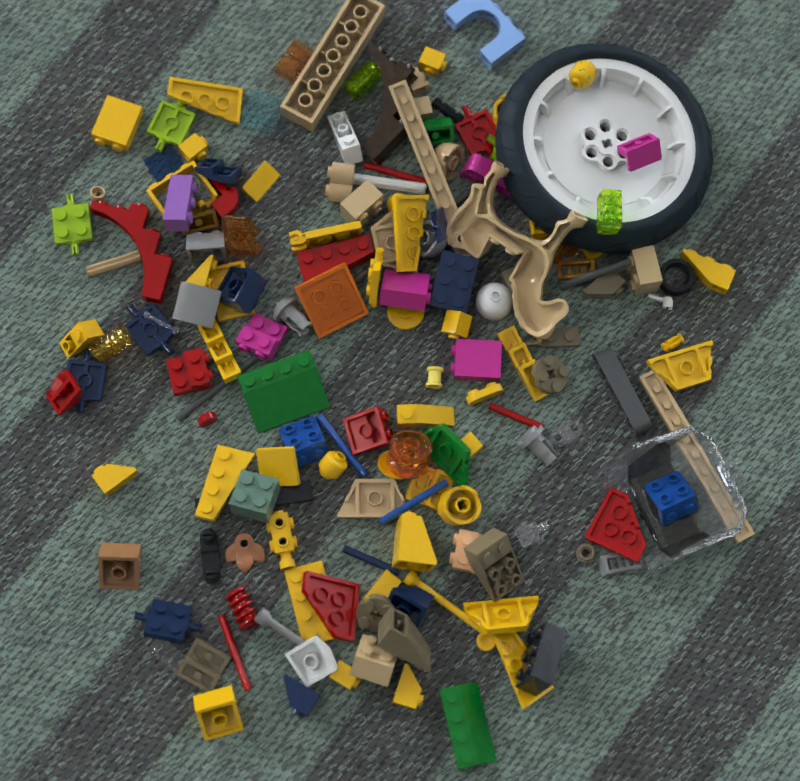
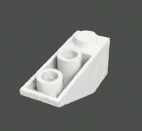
(345, 138)

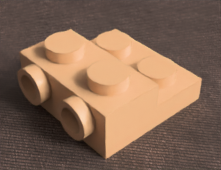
(458, 558)

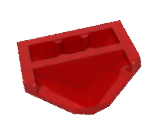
(64, 392)

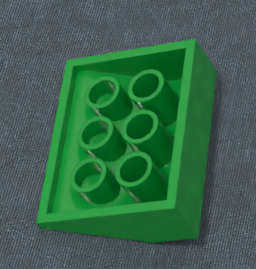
(283, 391)

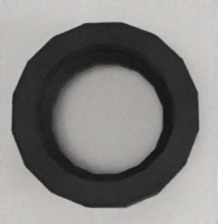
(682, 264)

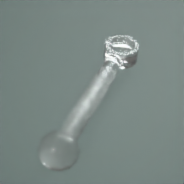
(175, 330)

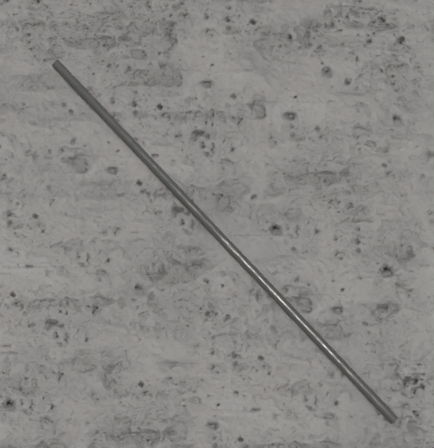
(252, 360)

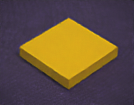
(279, 464)

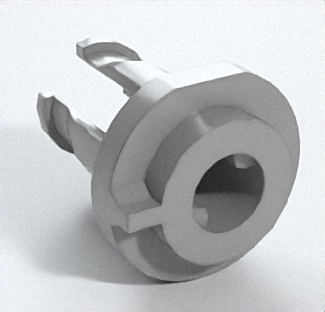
(287, 312)
(538, 444)

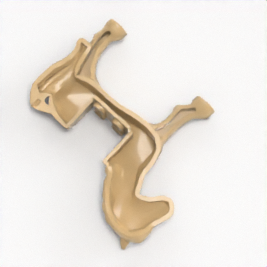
(481, 227)

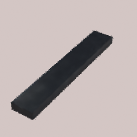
(287, 495)

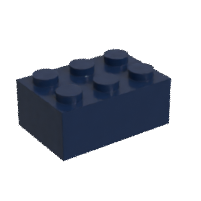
(454, 282)

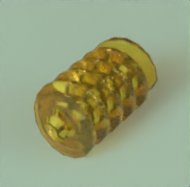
(112, 344)

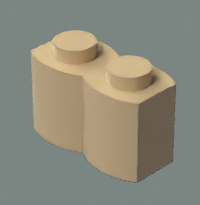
(341, 181)

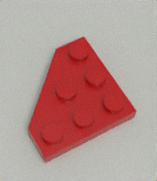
(617, 527)
(333, 602)

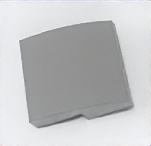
(196, 304)

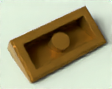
(203, 221)

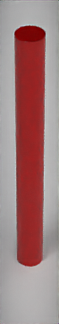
(394, 173)
(234, 652)

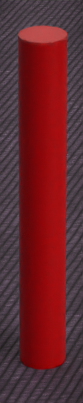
(513, 415)

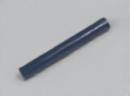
(369, 559)

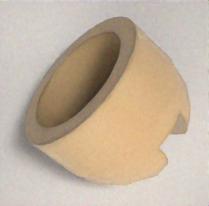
(94, 191)

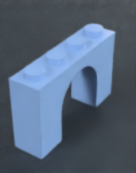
(504, 44)

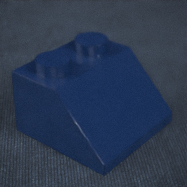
(241, 289)

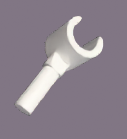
(667, 301)

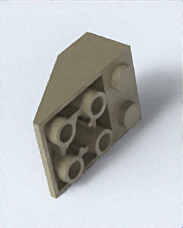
(494, 563)
(402, 638)

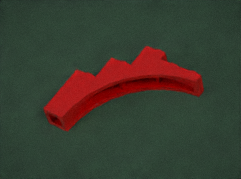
(134, 222)

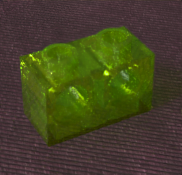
(609, 211)

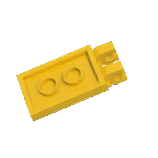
(324, 236)

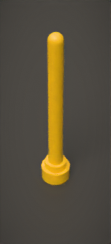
(413, 580)

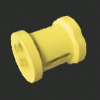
(434, 377)

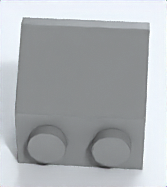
(201, 246)

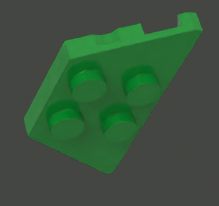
(450, 453)

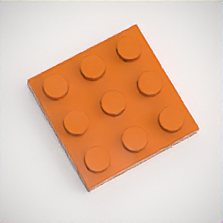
(331, 300)

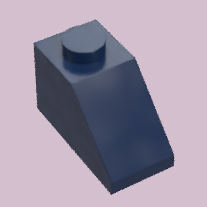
(300, 697)

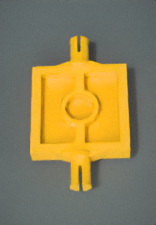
(374, 277)

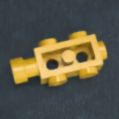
(279, 533)

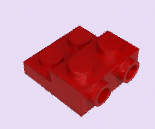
(189, 372)
(368, 430)

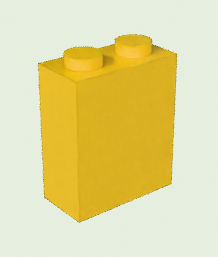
(117, 124)

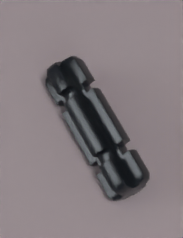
(447, 110)

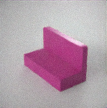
(641, 151)

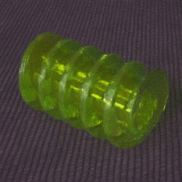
(361, 79)

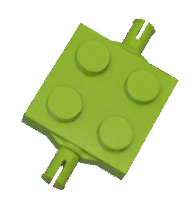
(170, 124)
(72, 224)

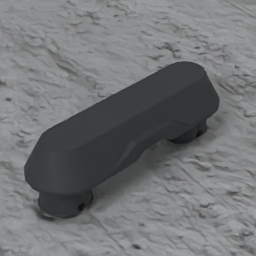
(210, 556)

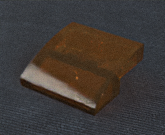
(240, 235)

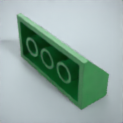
(467, 725)

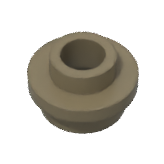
(592, 553)

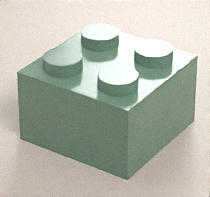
(254, 496)

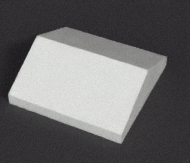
(312, 660)

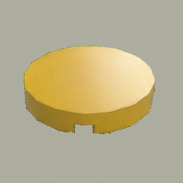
(404, 318)

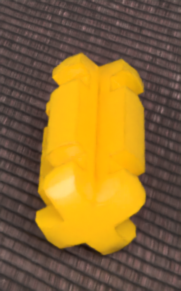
(672, 343)

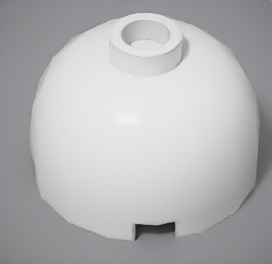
(494, 301)

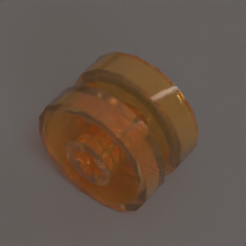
(409, 454)

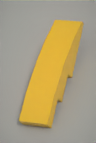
(220, 352)
(521, 359)

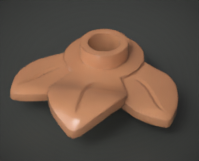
(245, 555)

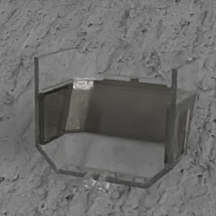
(701, 465)

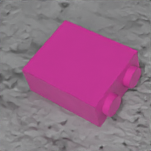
(405, 290)
(476, 360)

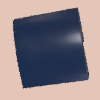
(215, 170)

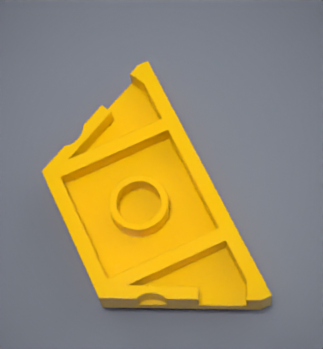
(684, 367)
(503, 615)

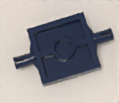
(148, 333)
(90, 378)
(167, 621)

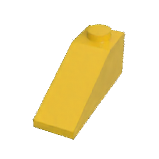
(424, 416)

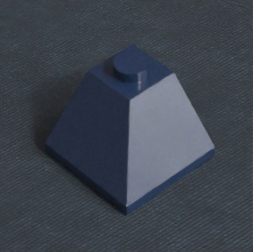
(411, 601)

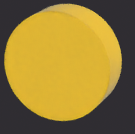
(485, 642)

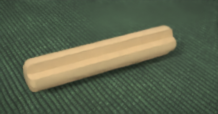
(113, 263)

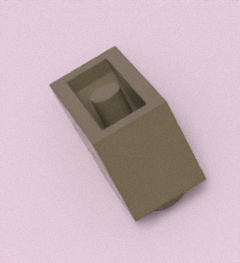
(605, 287)

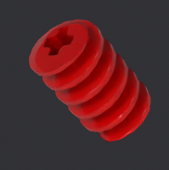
(242, 608)

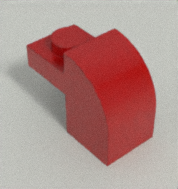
(227, 202)

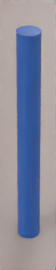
(342, 446)
(413, 502)

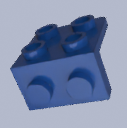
(306, 438)
(672, 497)

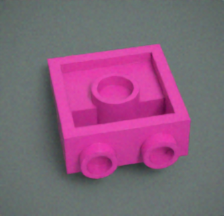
(261, 337)

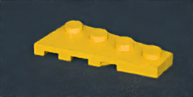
(208, 97)
(408, 223)
(511, 649)

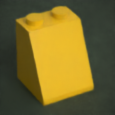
(412, 545)

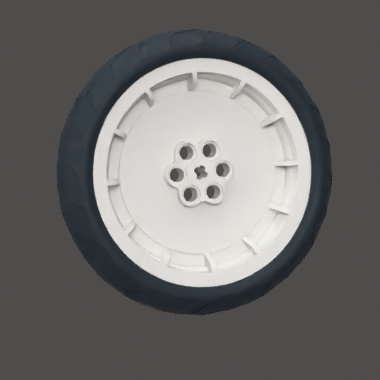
(546, 146)

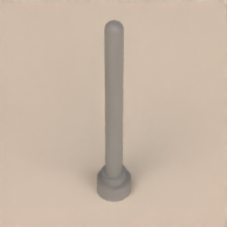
(265, 618)

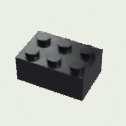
(540, 659)

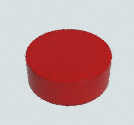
(207, 419)

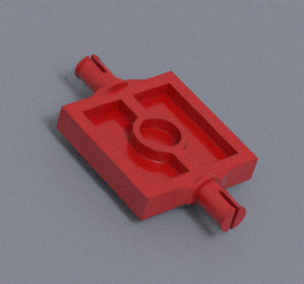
(475, 130)

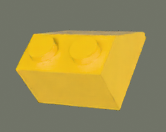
(218, 713)

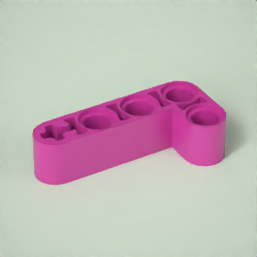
(477, 167)

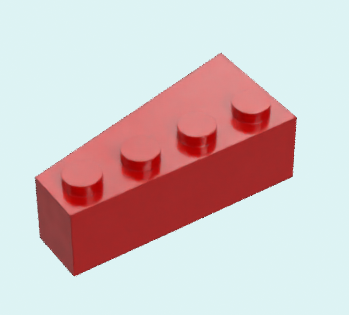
(322, 258)

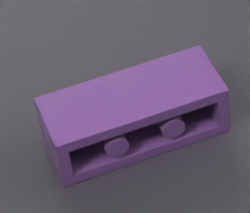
(180, 203)

